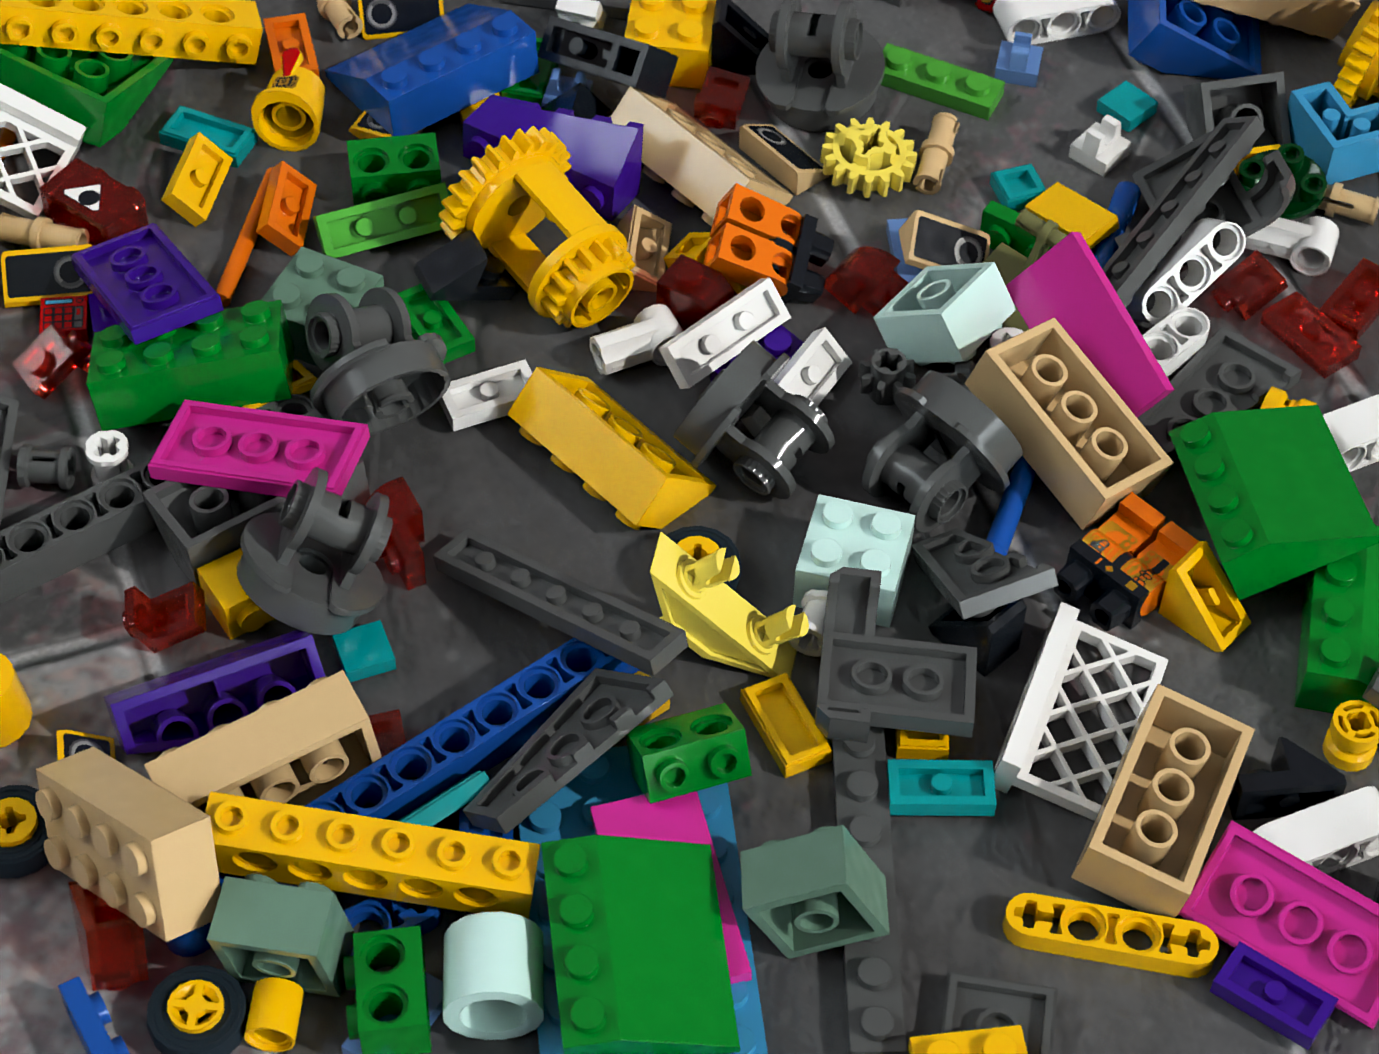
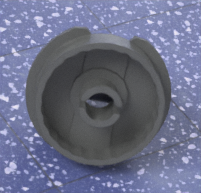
(819, 67)
(372, 362)
(952, 422)
(769, 457)
(316, 557)

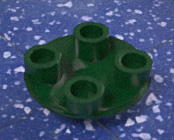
(1309, 179)

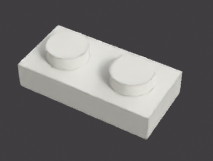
(484, 395)

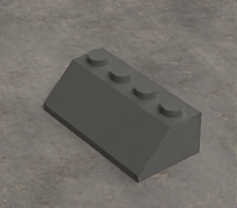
(209, 521)

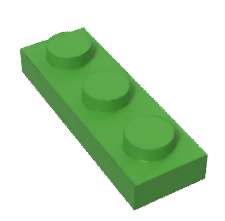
(941, 82)
(381, 221)

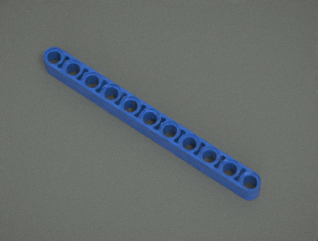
(468, 730)

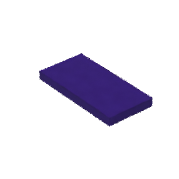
(146, 283)

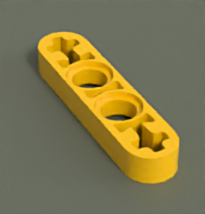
(1110, 926)

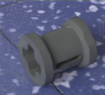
(46, 466)

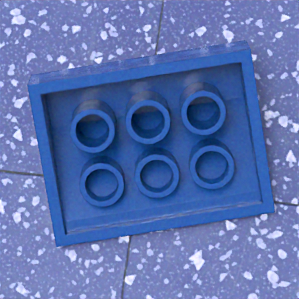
(1193, 39)
(439, 67)

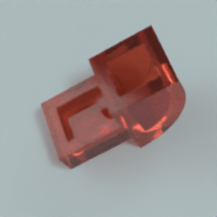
(866, 279)
(403, 550)

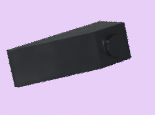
(608, 56)

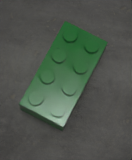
(220, 359)

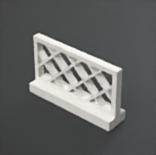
(45, 130)
(1038, 699)

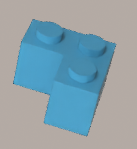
(1332, 134)

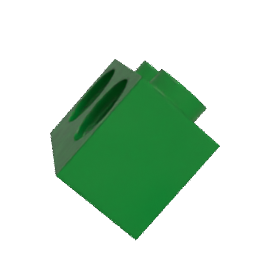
(392, 165)
(688, 753)
(392, 992)

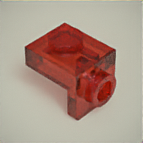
(721, 98)
(1248, 286)
(52, 359)
(165, 618)

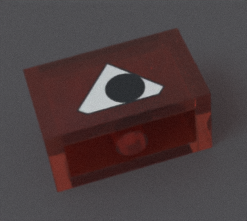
(93, 200)

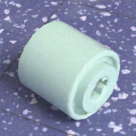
(493, 976)

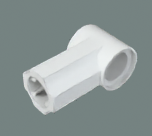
(1305, 244)
(635, 341)

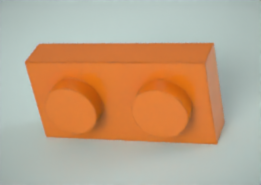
(290, 32)
(286, 208)

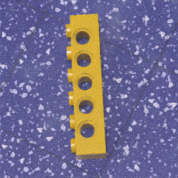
(157, 28)
(372, 855)

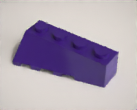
(602, 153)
(212, 693)

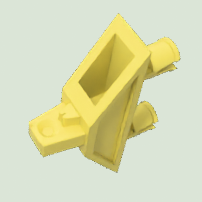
(717, 618)

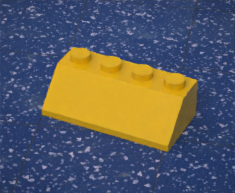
(608, 449)

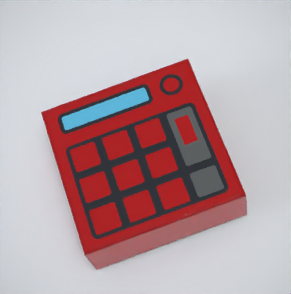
(66, 314)

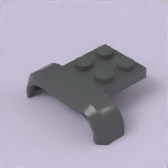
(1231, 202)
(886, 679)

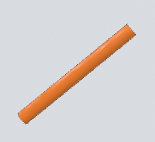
(242, 247)

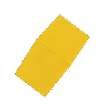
(1203, 600)

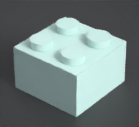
(946, 313)
(855, 537)

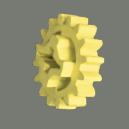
(868, 157)

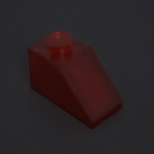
(692, 290)
(108, 942)

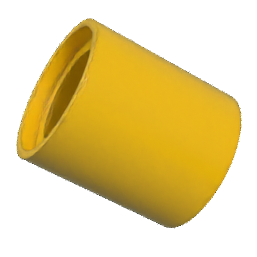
(274, 1014)

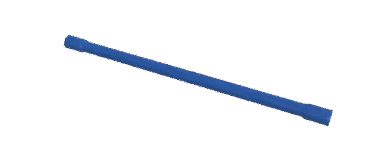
(1022, 476)

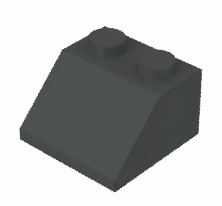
(1240, 97)

